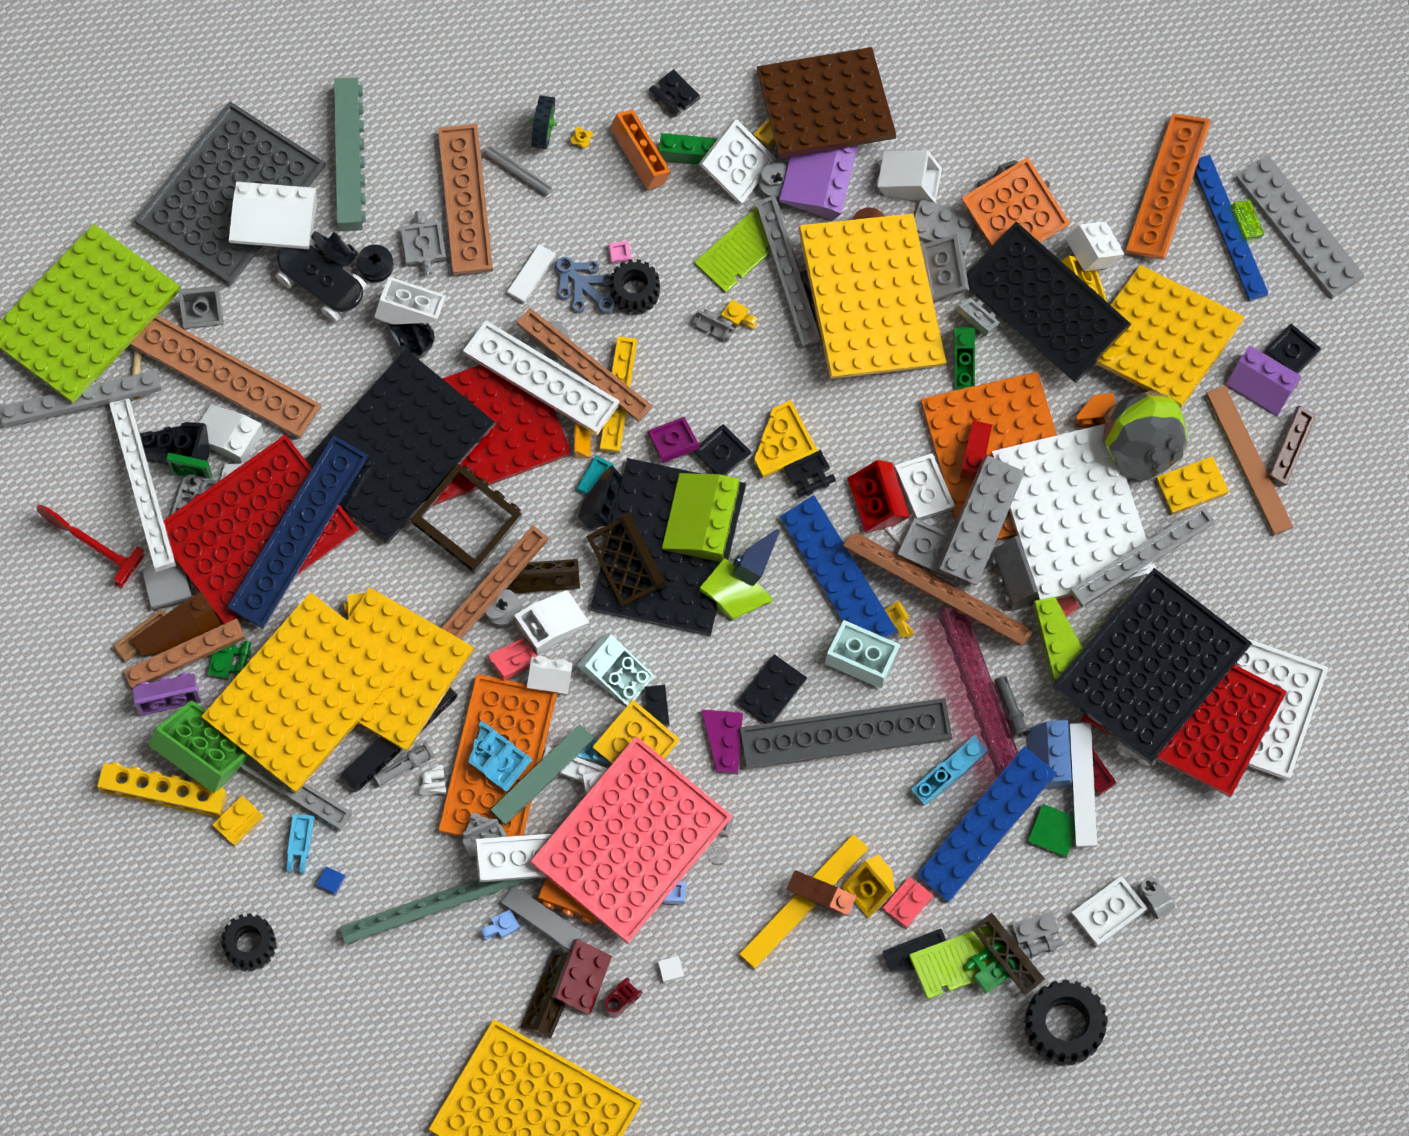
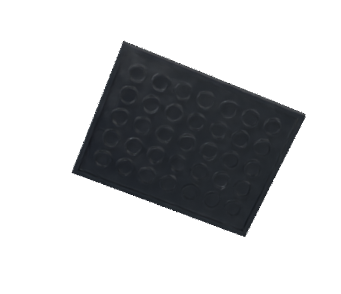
(414, 438)
(648, 496)
(1152, 666)

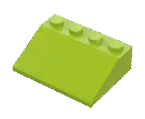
(701, 515)

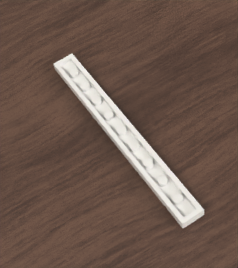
(142, 485)

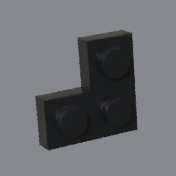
(657, 703)

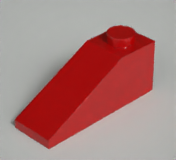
(976, 448)

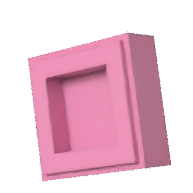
(619, 252)

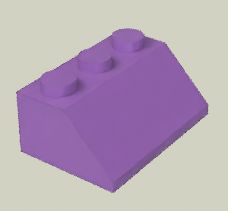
(1263, 380)
(166, 694)

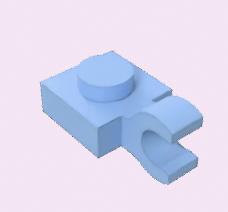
(502, 924)

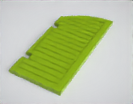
(736, 252)
(944, 962)

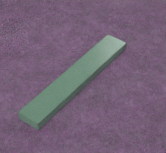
(542, 775)

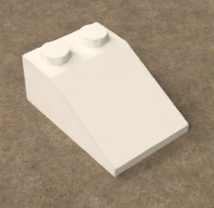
(408, 303)
(231, 433)

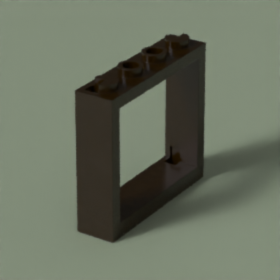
(446, 543)

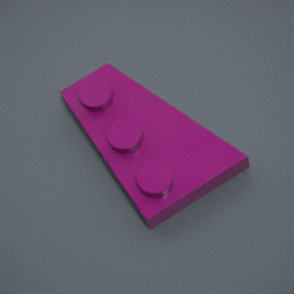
(724, 738)

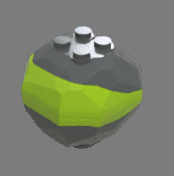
(1145, 434)

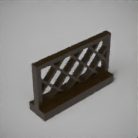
(642, 552)

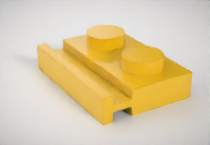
(238, 821)

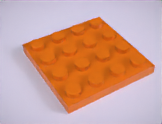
(1012, 197)

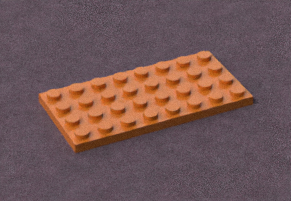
(519, 716)

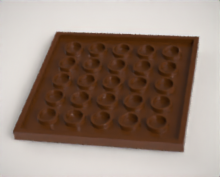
(826, 102)

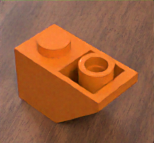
(1095, 410)

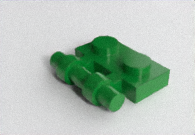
(222, 661)
(991, 975)

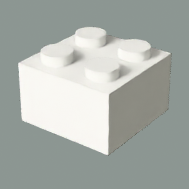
(1094, 246)

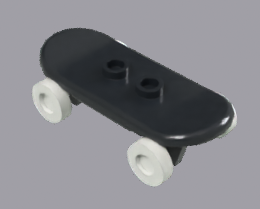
(321, 279)

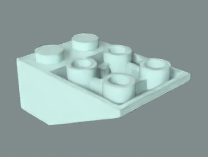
(615, 669)

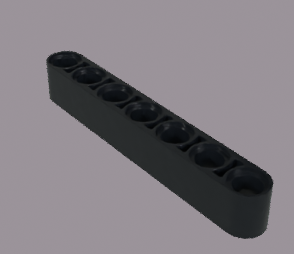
(382, 752)

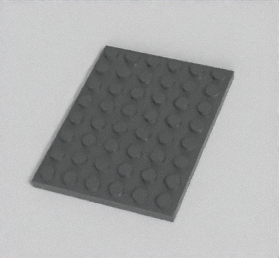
(197, 199)

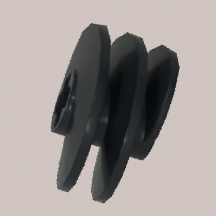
(375, 272)

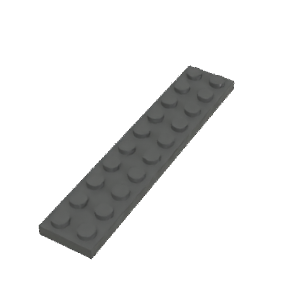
(845, 733)

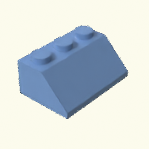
(1052, 745)

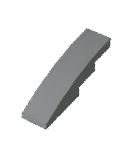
(541, 918)

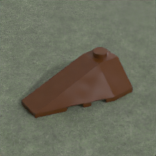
(178, 626)

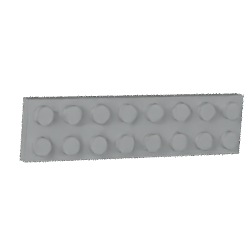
(1300, 226)

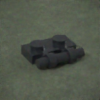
(678, 89)
(807, 468)

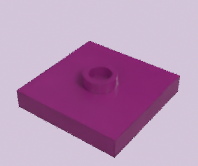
(673, 439)

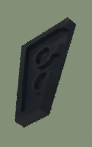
(898, 956)

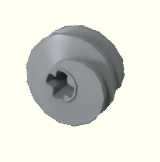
(767, 180)
(504, 618)

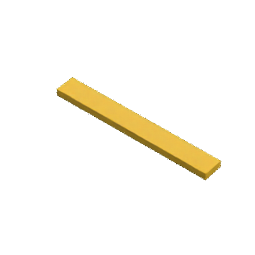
(799, 907)

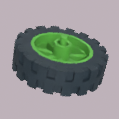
(543, 122)

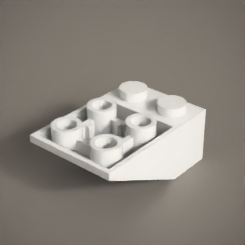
(550, 621)

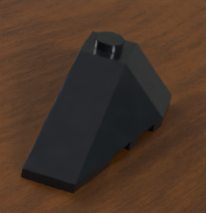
(184, 440)

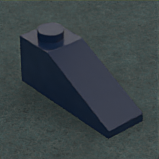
(753, 561)

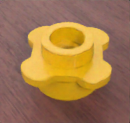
(584, 143)

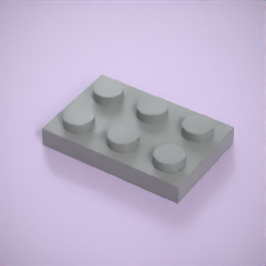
(938, 222)
(945, 267)
(925, 546)

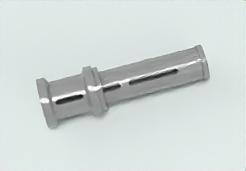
(412, 759)

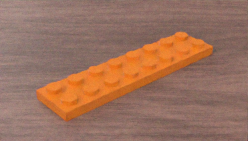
(1168, 186)

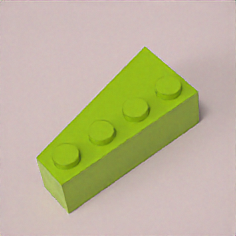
(1056, 636)

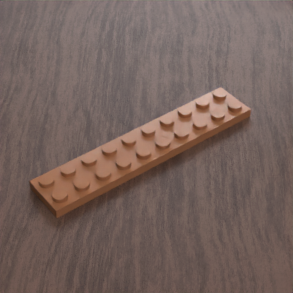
(227, 376)
(944, 591)

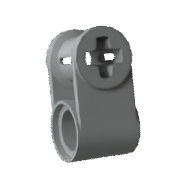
(1157, 900)

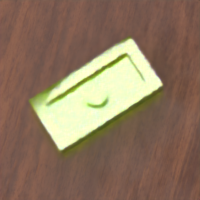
(1247, 220)

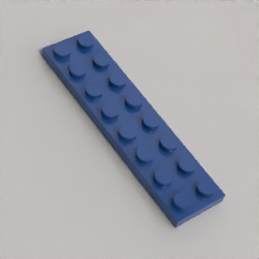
(836, 568)
(986, 824)

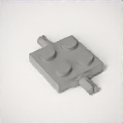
(423, 242)

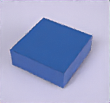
(330, 880)

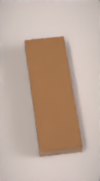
(125, 647)

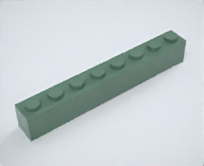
(348, 154)

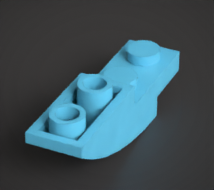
(950, 771)

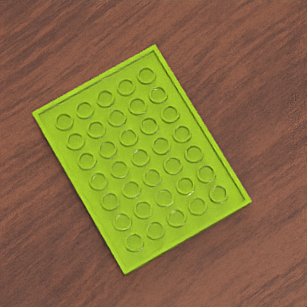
(84, 313)

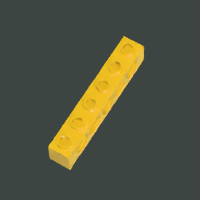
(112, 772)

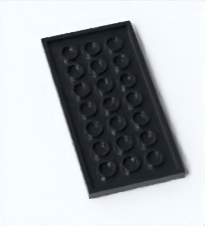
(1046, 302)

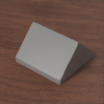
(201, 306)

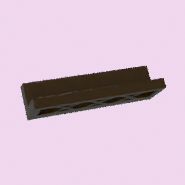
(542, 579)
(1012, 950)
(550, 1010)

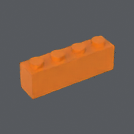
(640, 149)

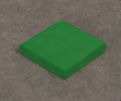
(185, 466)
(1053, 831)

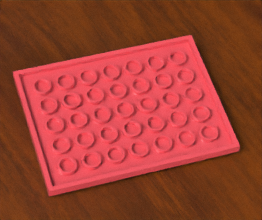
(631, 839)

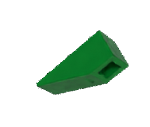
(964, 356)

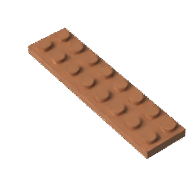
(465, 199)

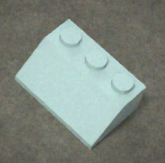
(862, 654)

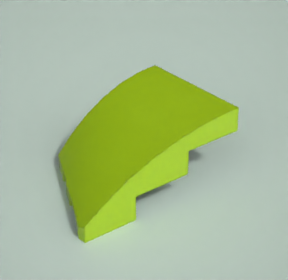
(732, 594)

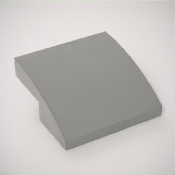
(166, 586)

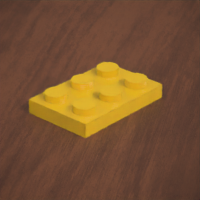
(1192, 485)

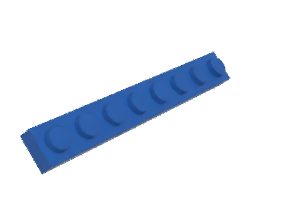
(1229, 229)

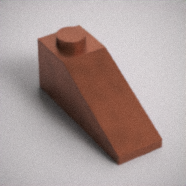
(821, 893)

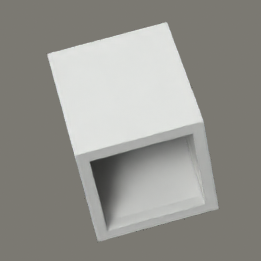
(909, 175)

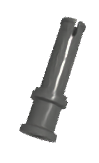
(1014, 715)

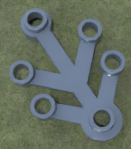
(583, 282)

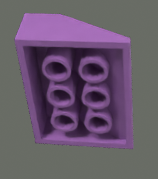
(819, 181)

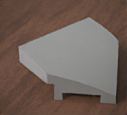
(480, 828)

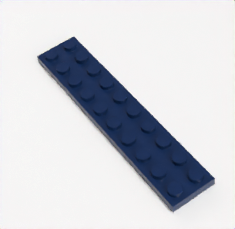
(298, 532)

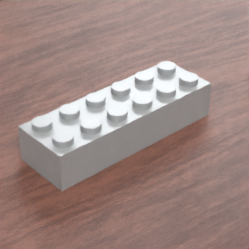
(980, 520)

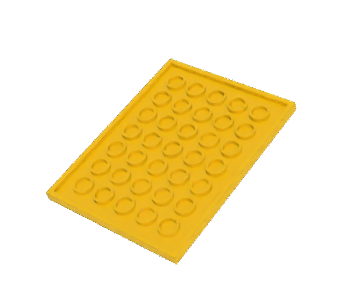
(871, 296)
(303, 692)
(530, 1091)

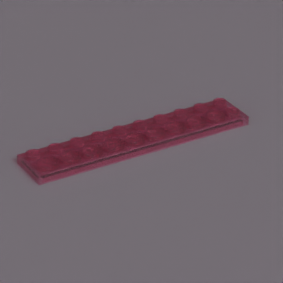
(979, 688)

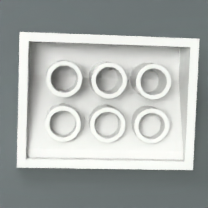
(273, 215)

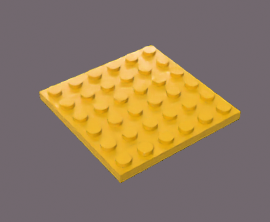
(1170, 337)
(430, 661)

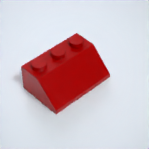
(878, 496)

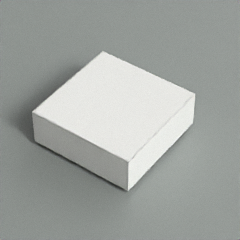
(671, 969)

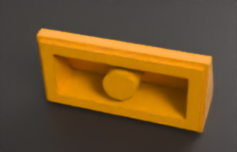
(582, 442)

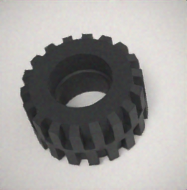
(635, 301)
(246, 925)

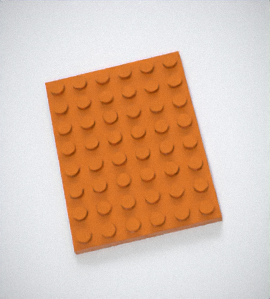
(1013, 407)

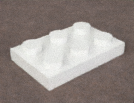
(924, 487)
(1109, 911)

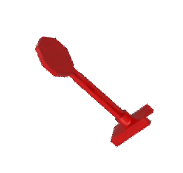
(126, 565)

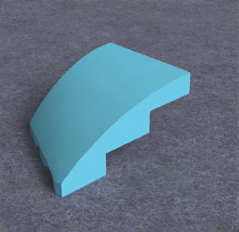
(497, 757)

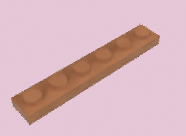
(185, 653)

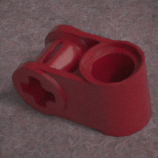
(624, 995)

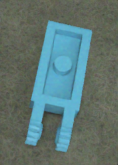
(300, 841)

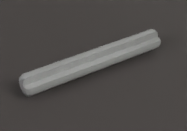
(518, 170)

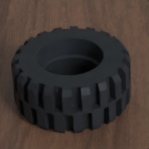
(1077, 997)

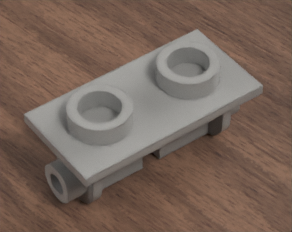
(707, 320)

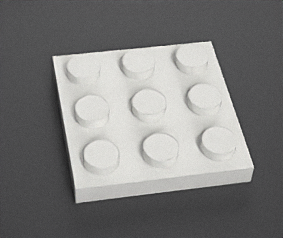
(736, 161)

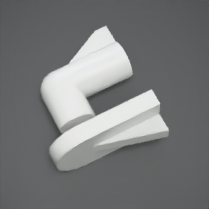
(430, 788)

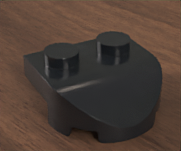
(334, 248)
(414, 337)

